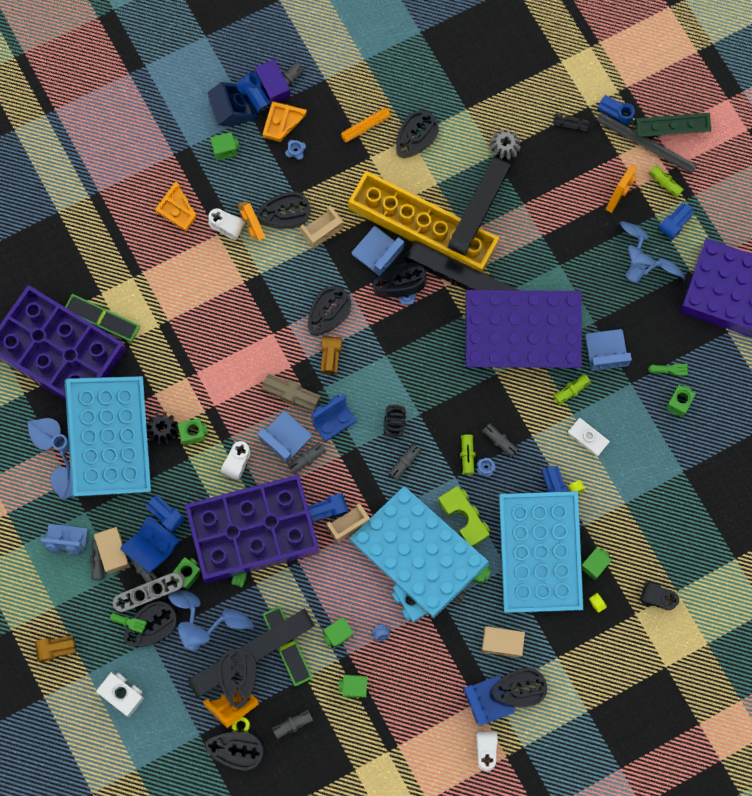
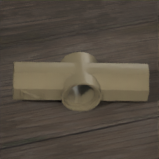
(291, 392)

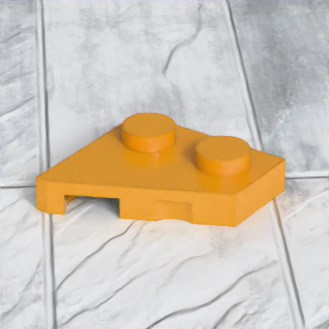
(282, 120)
(622, 188)
(176, 208)
(249, 216)
(225, 712)

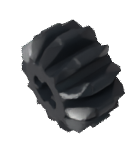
(394, 420)
(166, 433)

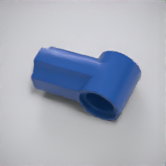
(250, 86)
(615, 109)
(674, 223)
(554, 480)
(332, 507)
(168, 517)

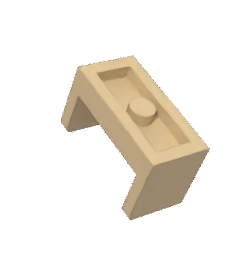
(322, 228)
(348, 523)
(109, 547)
(503, 642)

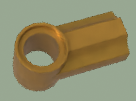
(331, 349)
(50, 648)

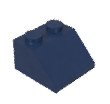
(230, 105)

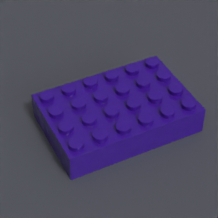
(721, 288)
(523, 328)
(55, 343)
(252, 529)

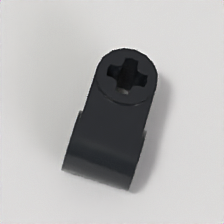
(655, 596)

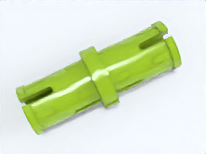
(665, 181)
(571, 389)
(468, 468)

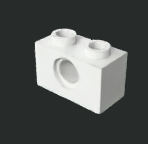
(109, 689)

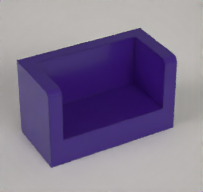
(272, 81)

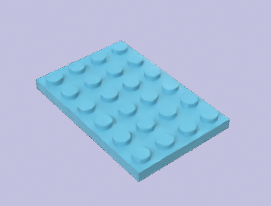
(107, 436)
(419, 551)
(540, 552)

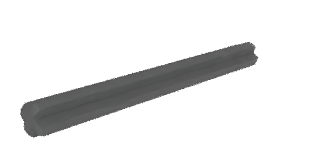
(646, 143)

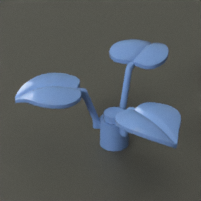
(639, 258)
(47, 434)
(194, 636)

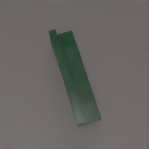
(672, 125)

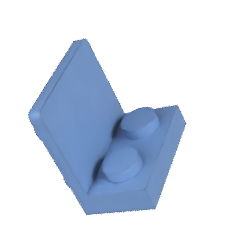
(378, 250)
(607, 350)
(284, 437)
(65, 538)

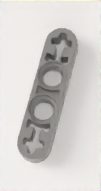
(148, 591)

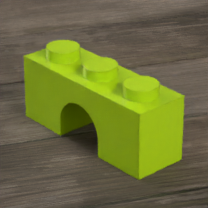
(456, 502)

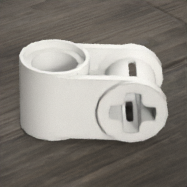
(228, 224)
(235, 463)
(486, 747)

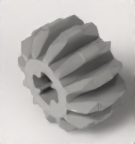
(505, 151)

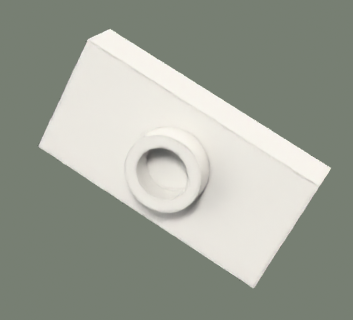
(588, 437)

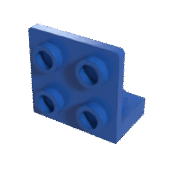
(332, 418)
(150, 545)
(481, 704)

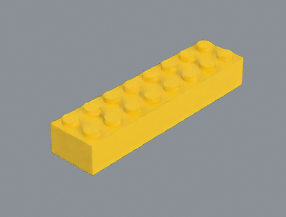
(417, 220)

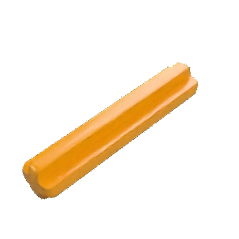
(365, 124)

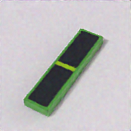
(103, 318)
(290, 651)

